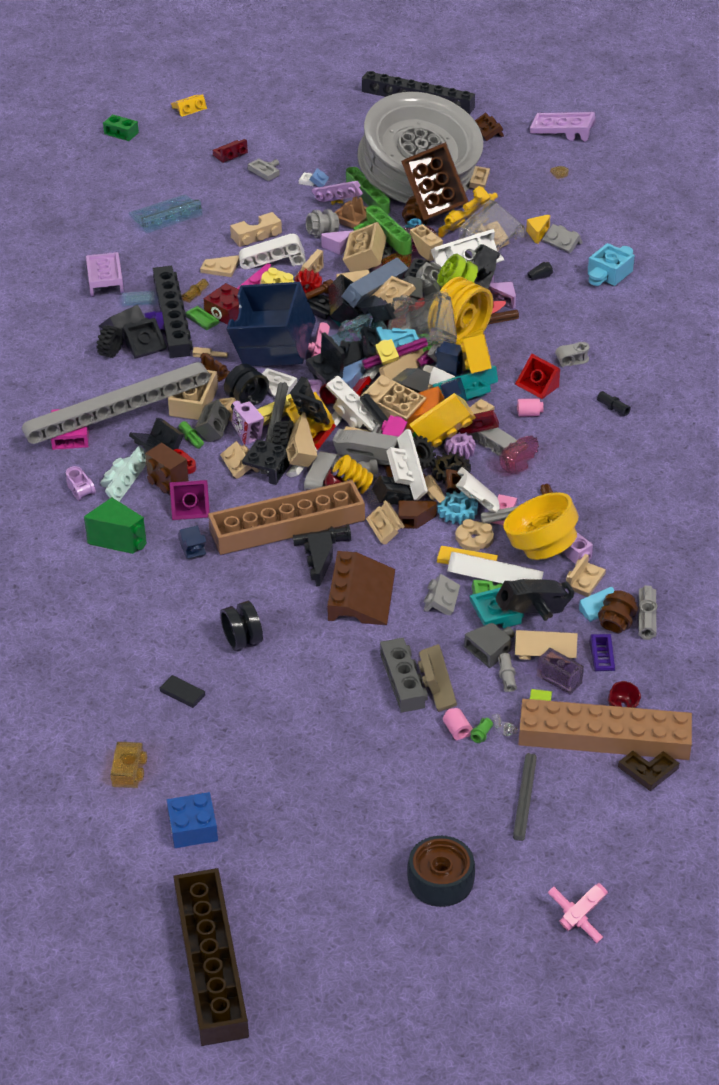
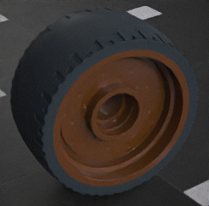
(441, 871)

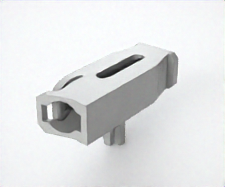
(365, 445)

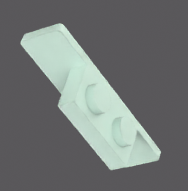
(123, 474)

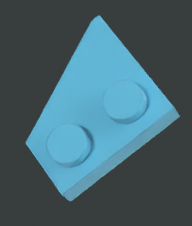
(397, 335)

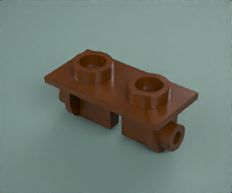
(212, 365)

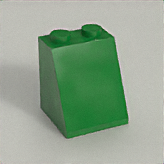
(115, 527)

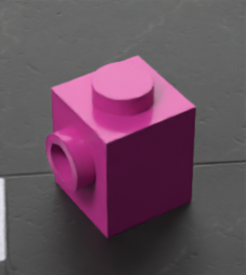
(394, 426)

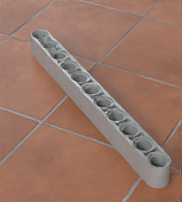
(115, 403)

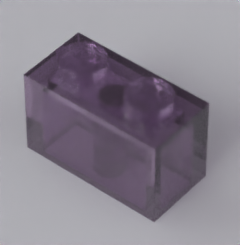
(560, 671)

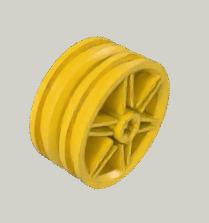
(470, 305)

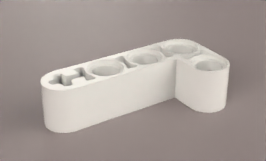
(273, 251)

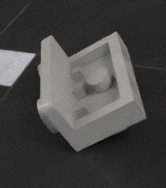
(562, 238)
(441, 595)

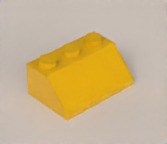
(443, 420)

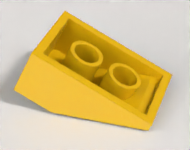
(476, 351)

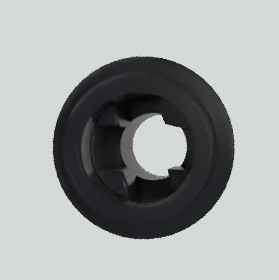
(541, 271)

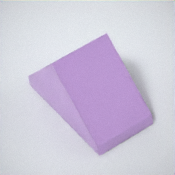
(335, 241)
(503, 292)

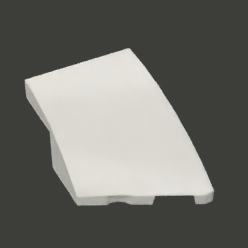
(475, 489)

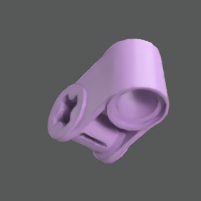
(79, 482)

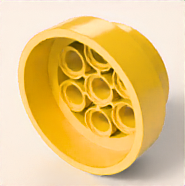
(543, 525)

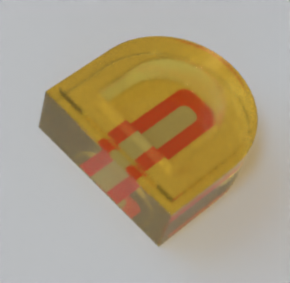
(559, 172)

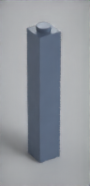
(369, 284)

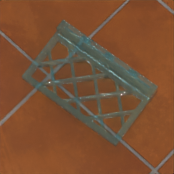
(167, 215)

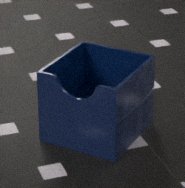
(272, 324)

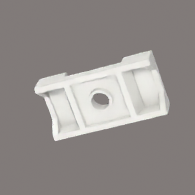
(443, 252)

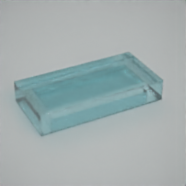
(139, 298)

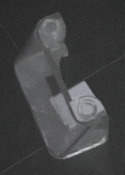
(494, 217)
(429, 318)

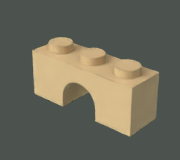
(268, 226)

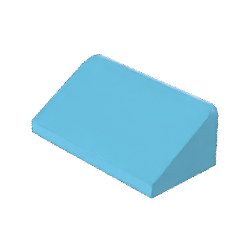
(591, 605)

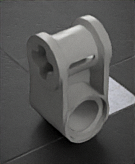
(573, 354)

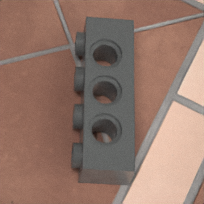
(403, 675)

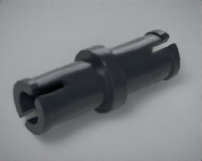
(613, 403)

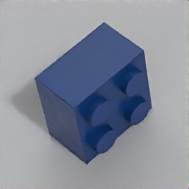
(192, 820)

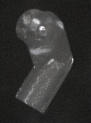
(503, 728)

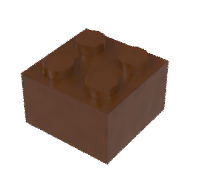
(165, 467)

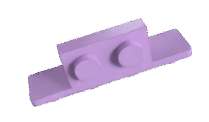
(337, 191)

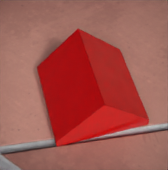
(539, 377)

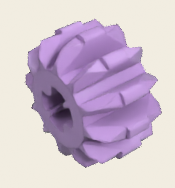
(460, 444)

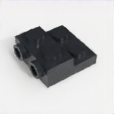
(143, 337)

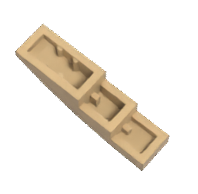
(407, 361)

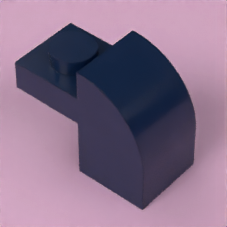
(453, 386)
(192, 542)

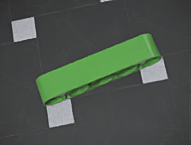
(370, 194)
(395, 234)

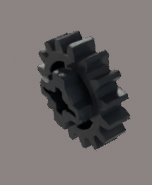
(450, 461)

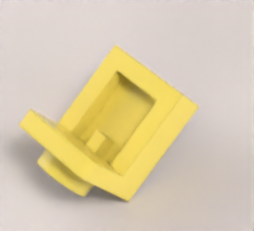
(387, 351)

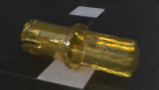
(195, 290)

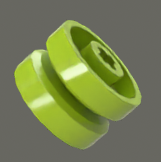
(456, 267)

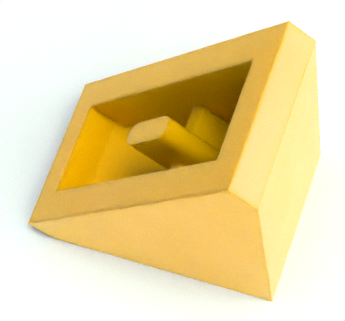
(538, 227)

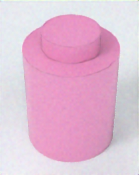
(529, 407)
(457, 723)

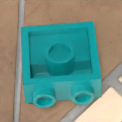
(490, 612)

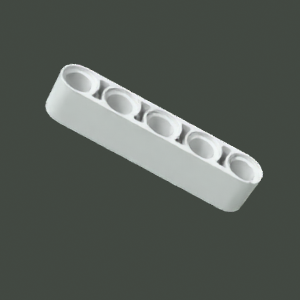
(489, 569)

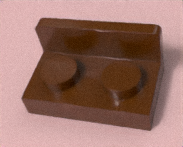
(488, 126)

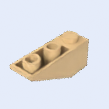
(300, 444)

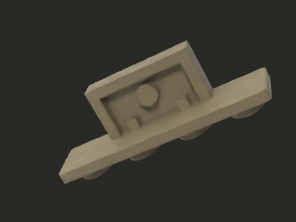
(437, 677)

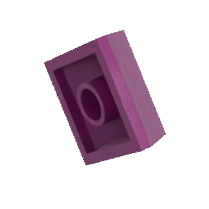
(189, 499)

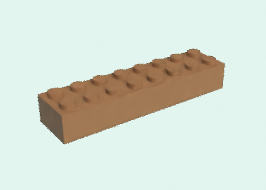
(285, 516)
(605, 728)

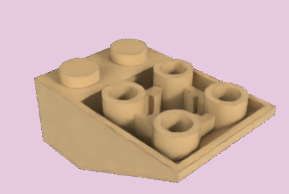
(394, 398)

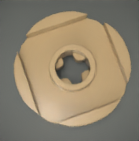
(468, 528)

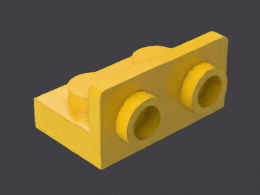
(190, 104)

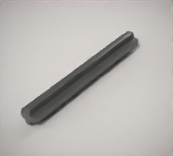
(524, 797)

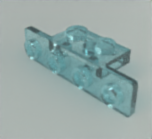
(351, 329)

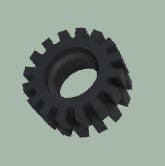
(109, 341)
(282, 432)
(425, 450)

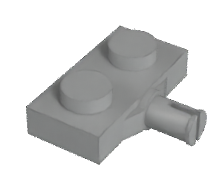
(264, 169)

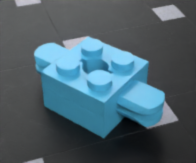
(610, 264)

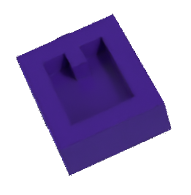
(158, 316)

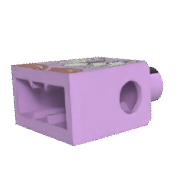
(247, 421)

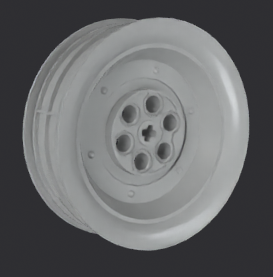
(409, 125)

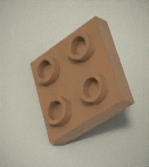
(352, 213)

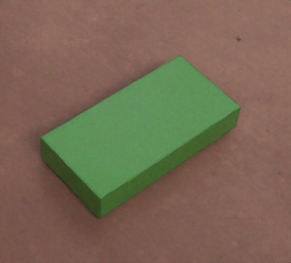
(202, 318)

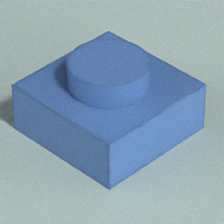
(319, 178)

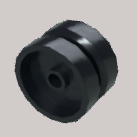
(246, 384)
(241, 625)

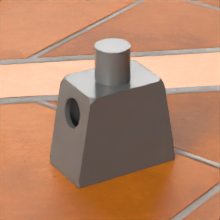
(489, 643)

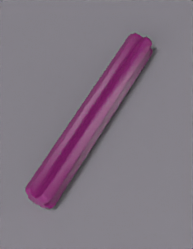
(401, 350)

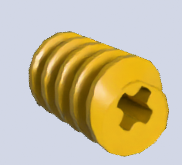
(353, 471)

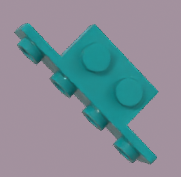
(476, 383)

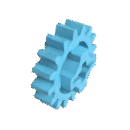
(457, 507)

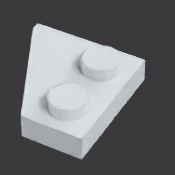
(276, 377)

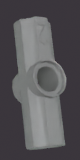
(647, 612)

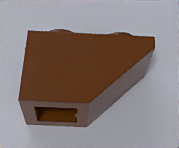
(416, 513)

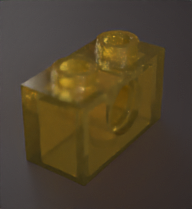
(127, 764)

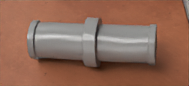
(507, 672)

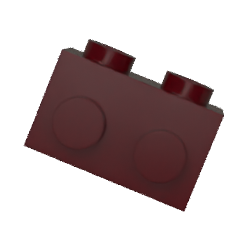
(231, 150)

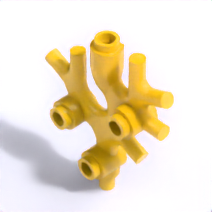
(457, 218)

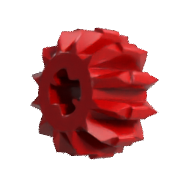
(309, 280)

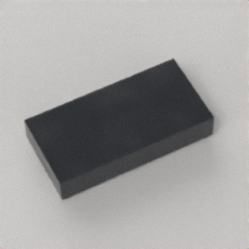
(182, 691)

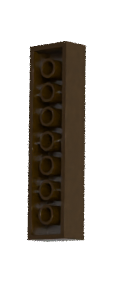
(210, 957)

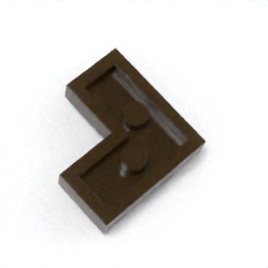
(648, 773)

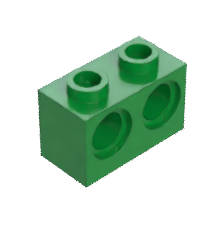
(120, 127)

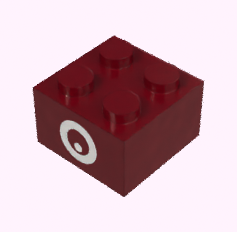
(223, 303)

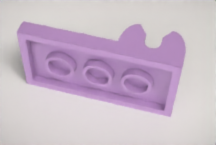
(564, 123)
(104, 271)

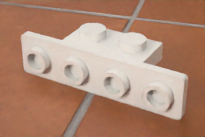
(349, 405)
(406, 465)

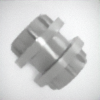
(322, 222)

